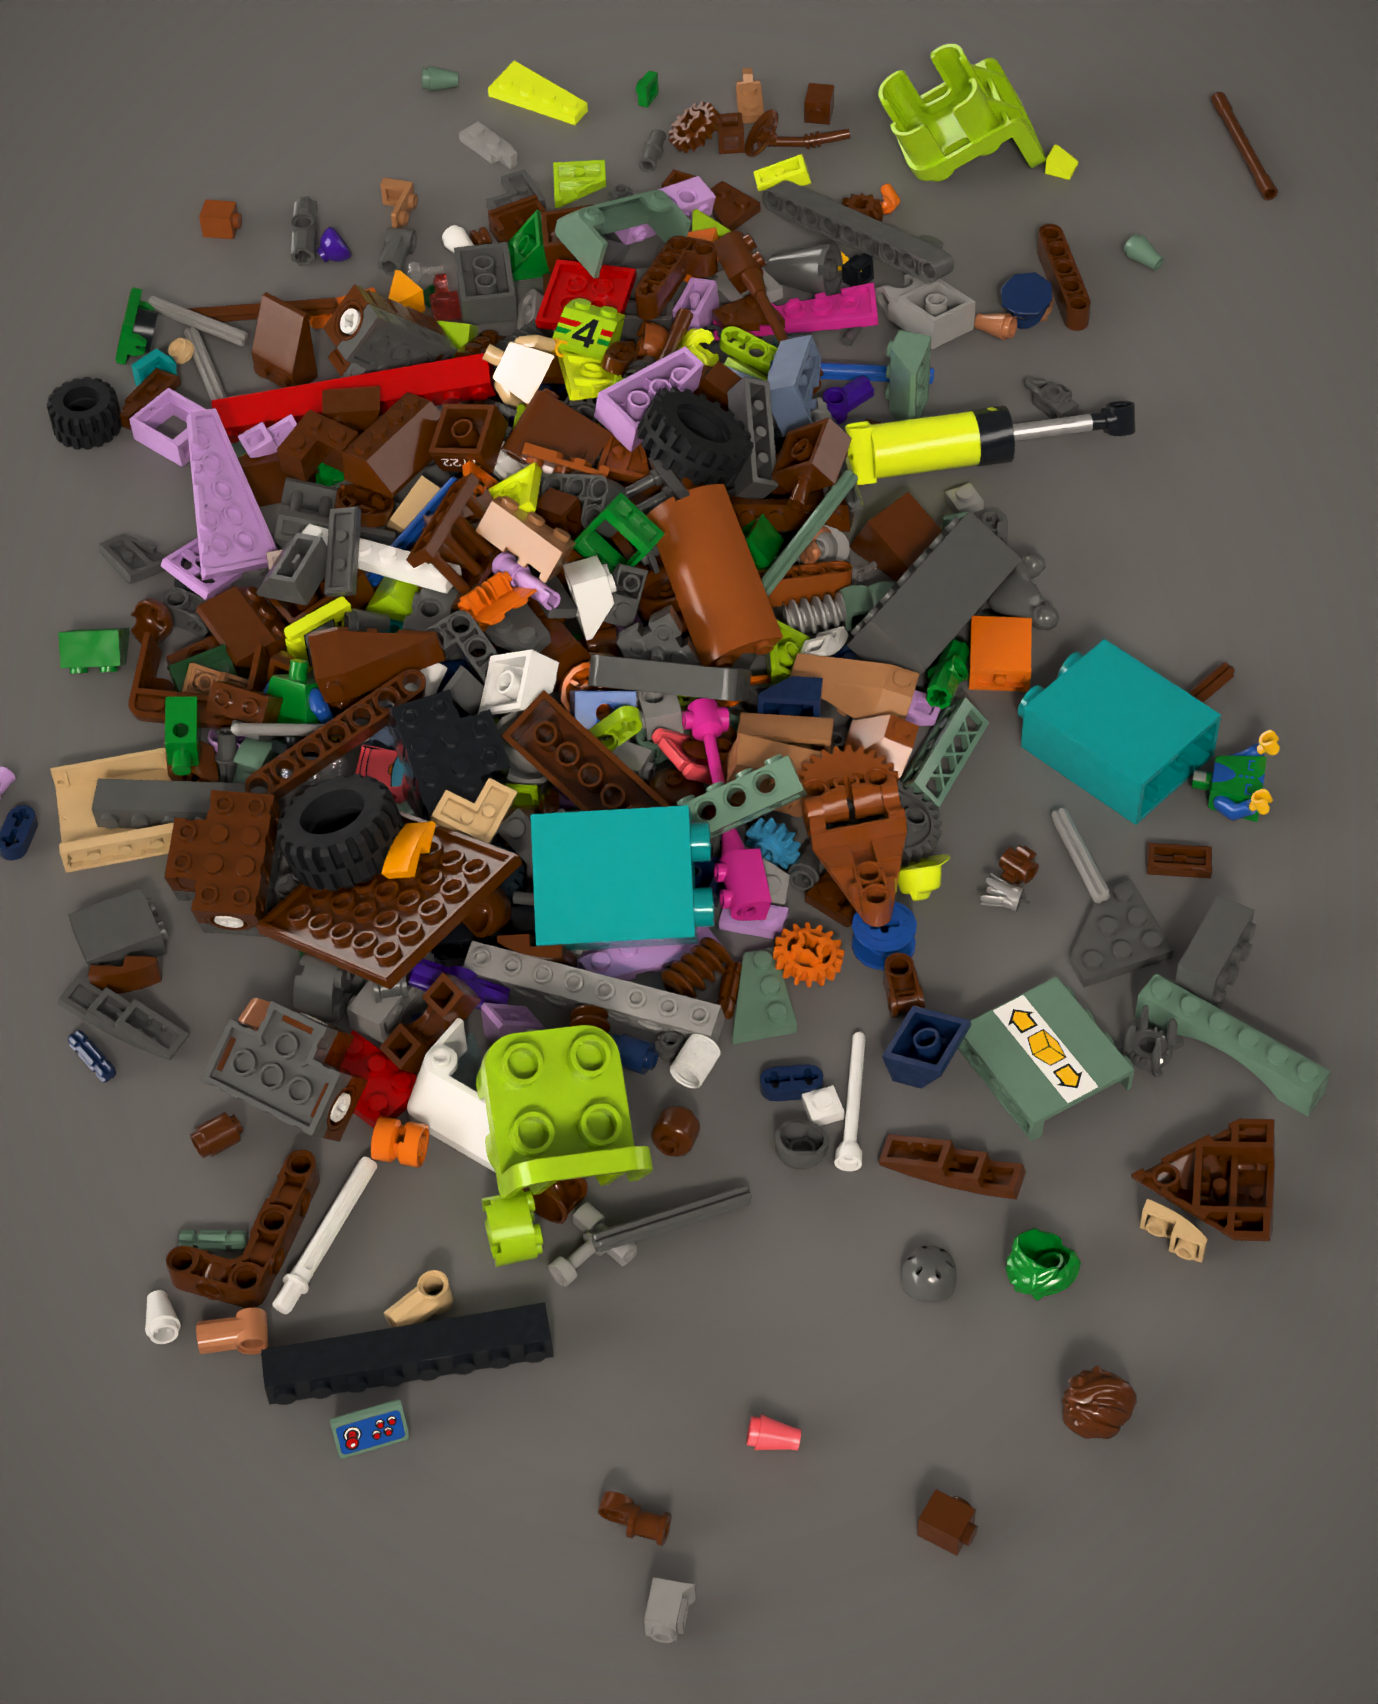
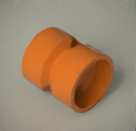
(388, 1140)

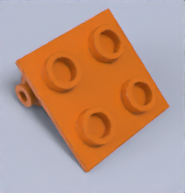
(494, 599)

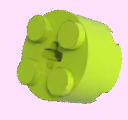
(511, 1229)

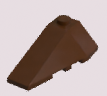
(361, 661)

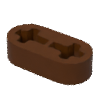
(618, 358)

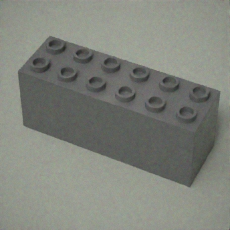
(935, 596)

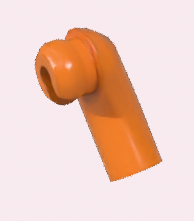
(890, 199)

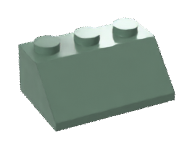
(908, 375)

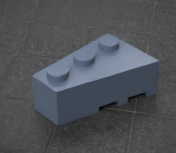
(792, 382)

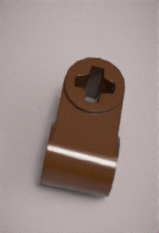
(902, 990)

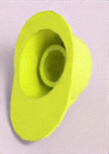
(922, 877)

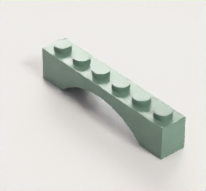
(1284, 1071)

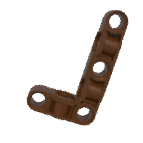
(266, 1249)

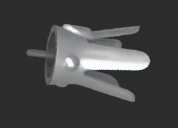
(1003, 894)

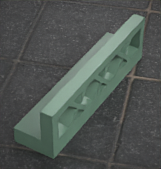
(940, 745)

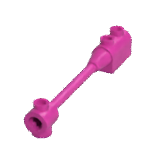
(739, 868)

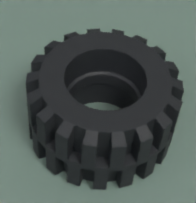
(84, 413)

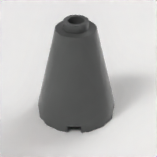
(808, 269)

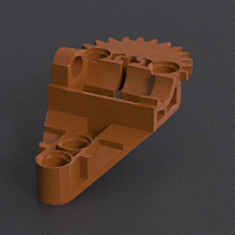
(860, 856)

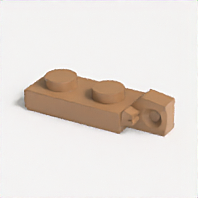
(749, 97)

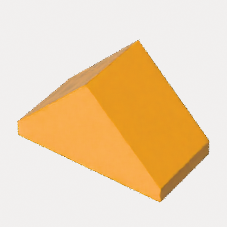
(406, 292)

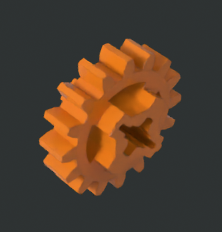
(808, 954)

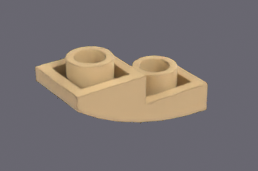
(1184, 1237)

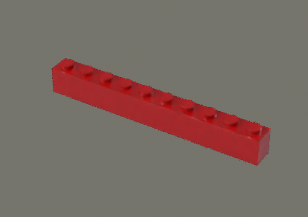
(437, 381)

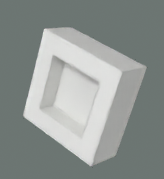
(823, 1106)

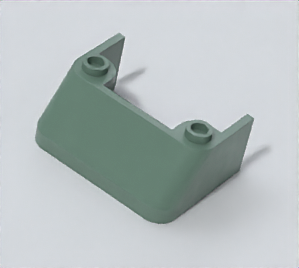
(583, 228)

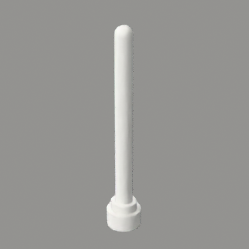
(848, 1154)

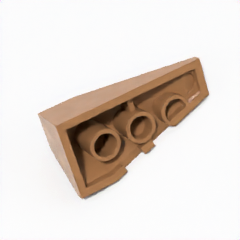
(859, 686)

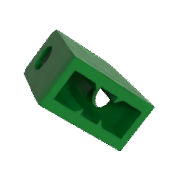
(182, 742)

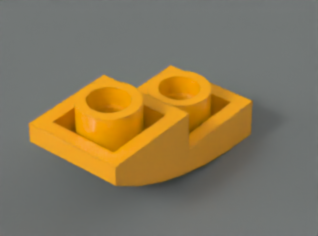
(406, 849)

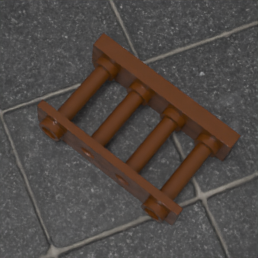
(439, 532)

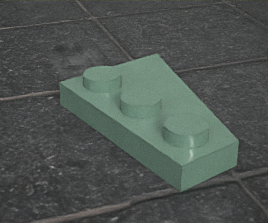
(762, 1000)

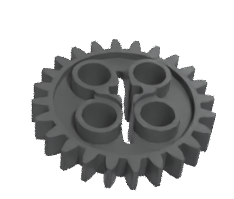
(922, 824)

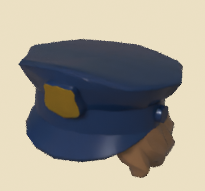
(1028, 299)

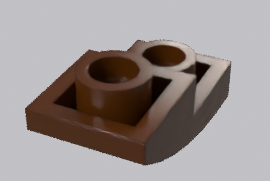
(134, 975)

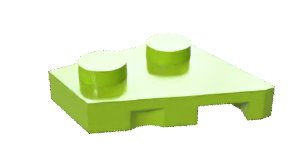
(577, 180)

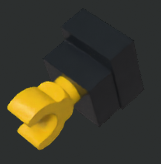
(857, 270)

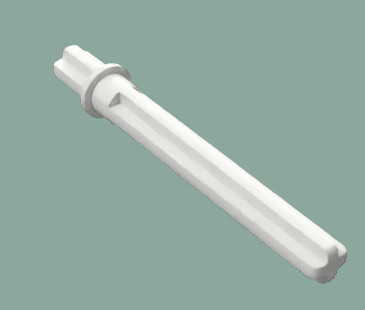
(301, 1274)

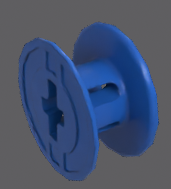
(875, 944)

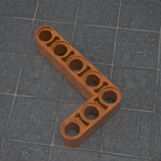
(810, 581)

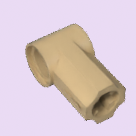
(418, 1305)

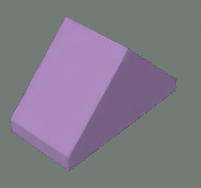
(507, 1019)

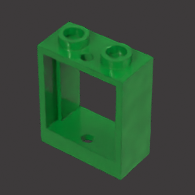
(630, 523)

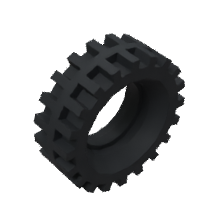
(695, 437)

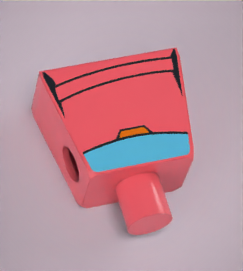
(384, 767)

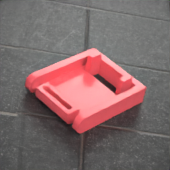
(691, 767)

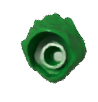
(1041, 1264)

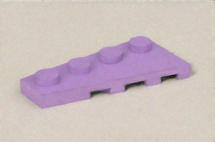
(628, 962)

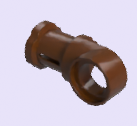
(642, 1523)

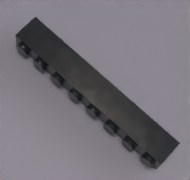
(406, 1354)

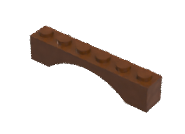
(785, 518)

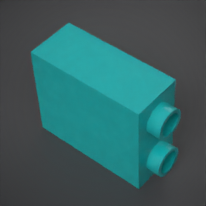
(1118, 730)
(619, 878)

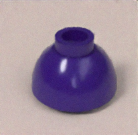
(333, 246)

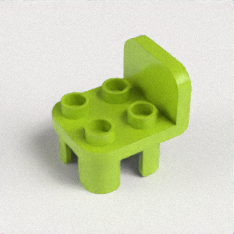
(958, 118)
(558, 1110)

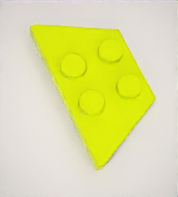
(583, 376)

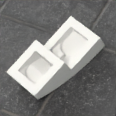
(826, 642)

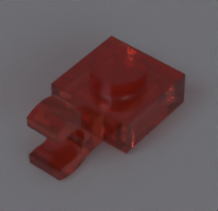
(444, 303)

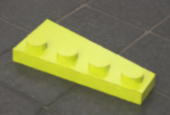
(533, 92)

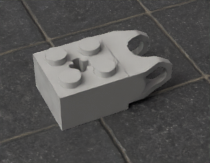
(928, 309)

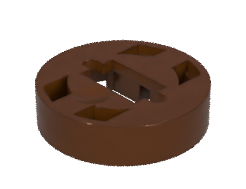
(374, 506)

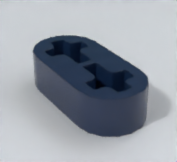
(23, 834)
(790, 1082)

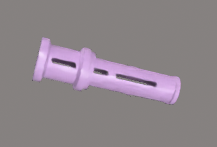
(523, 578)

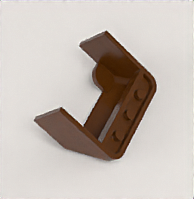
(149, 692)

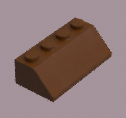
(393, 446)

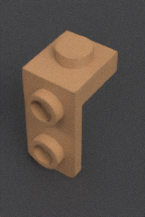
(402, 196)

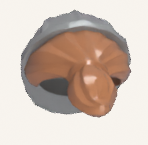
(826, 546)

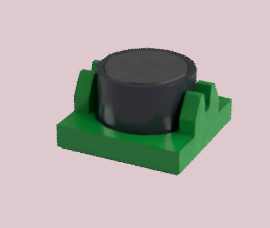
(137, 328)

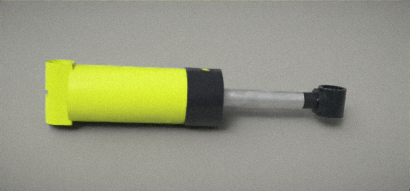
(964, 439)

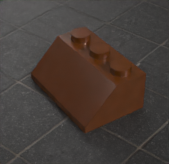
(240, 621)

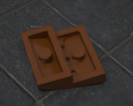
(526, 945)

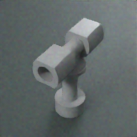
(588, 1221)

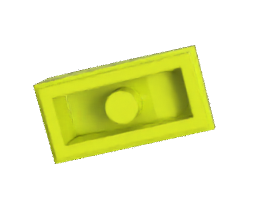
(791, 169)

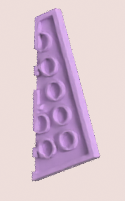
(228, 519)

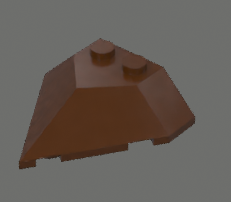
(1223, 1179)

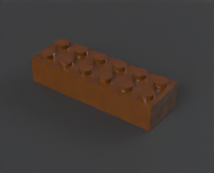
(577, 760)

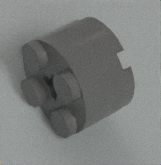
(322, 989)

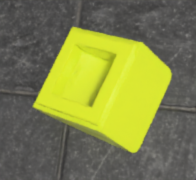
(1060, 163)

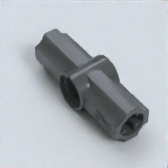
(304, 231)

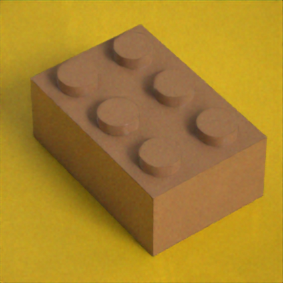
(752, 753)

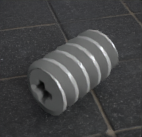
(815, 613)

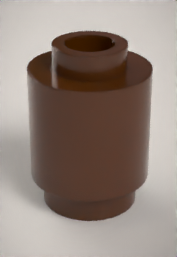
(216, 1135)

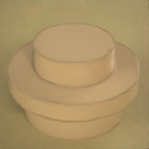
(181, 350)

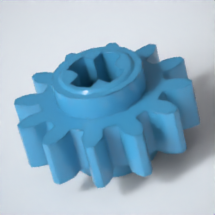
(774, 842)

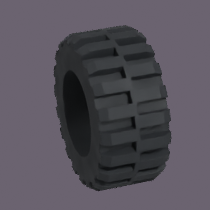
(339, 832)

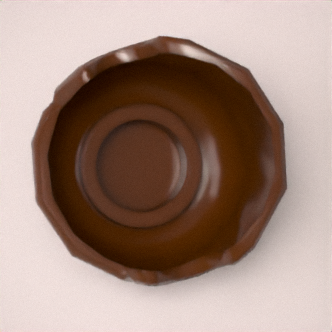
(152, 617)

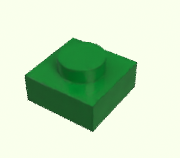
(647, 89)

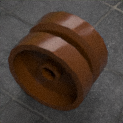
(658, 595)

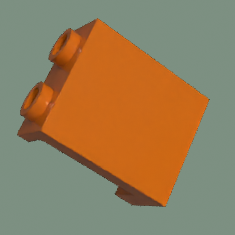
(1000, 653)

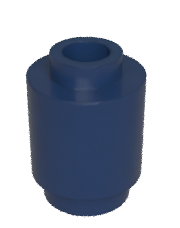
(636, 1053)

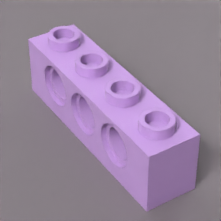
(687, 195)

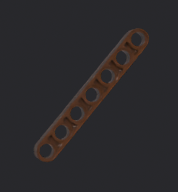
(342, 725)

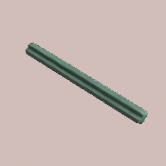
(808, 531)

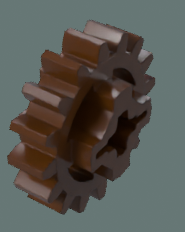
(694, 127)

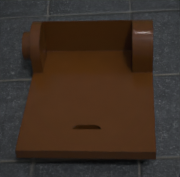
(557, 428)

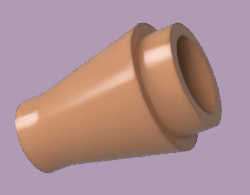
(999, 325)

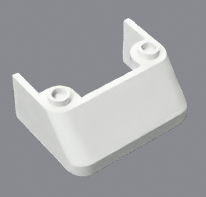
(445, 1103)

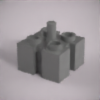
(658, 640)

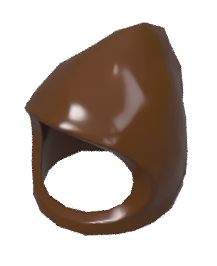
(490, 914)
(559, 1199)

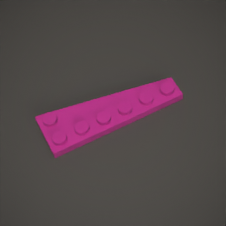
(849, 309)

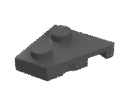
(132, 558)
(519, 631)

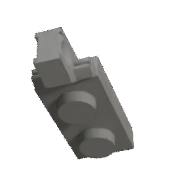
(489, 145)

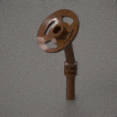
(764, 135)

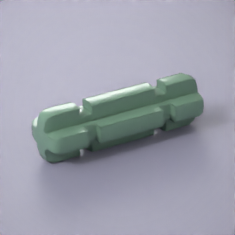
(214, 1240)

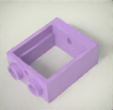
(147, 420)

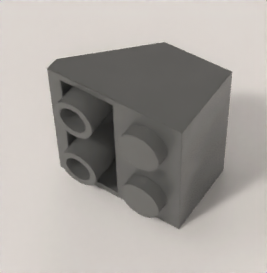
(296, 570)

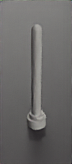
(282, 729)

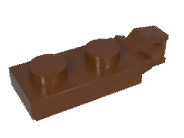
(150, 388)

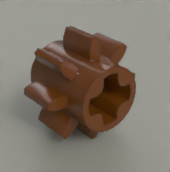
(1018, 865)

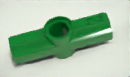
(947, 674)

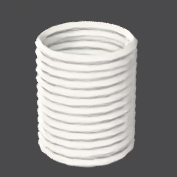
(695, 1060)

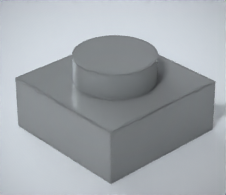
(964, 499)

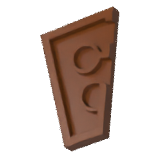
(556, 460)

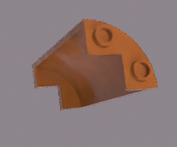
(714, 577)

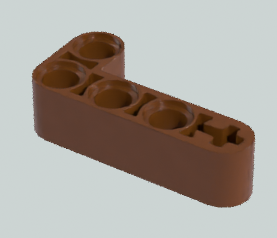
(675, 261)

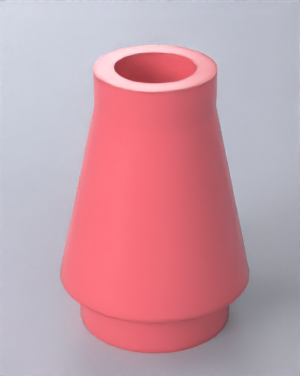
(771, 1434)

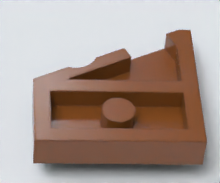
(623, 464)

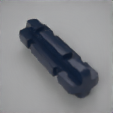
(91, 1056)

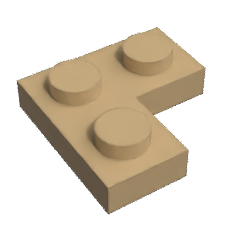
(477, 819)

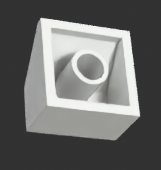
(591, 592)

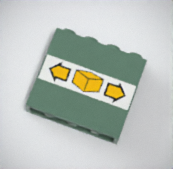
(1043, 1055)

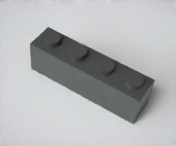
(752, 405)

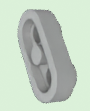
(529, 307)

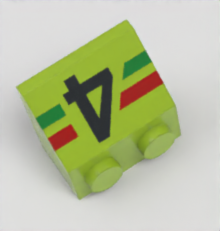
(589, 328)

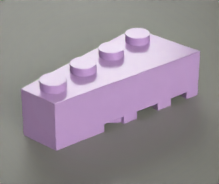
(625, 402)

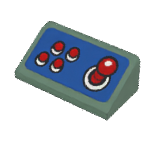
(369, 1429)

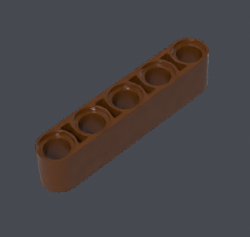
(1065, 277)

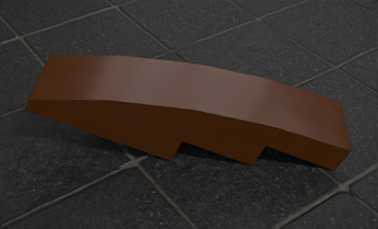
(954, 1168)

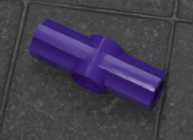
(848, 397)
(427, 972)

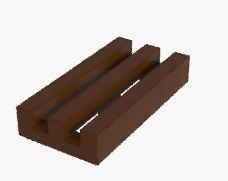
(1179, 864)

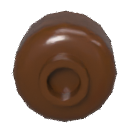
(675, 1129)

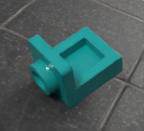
(151, 361)

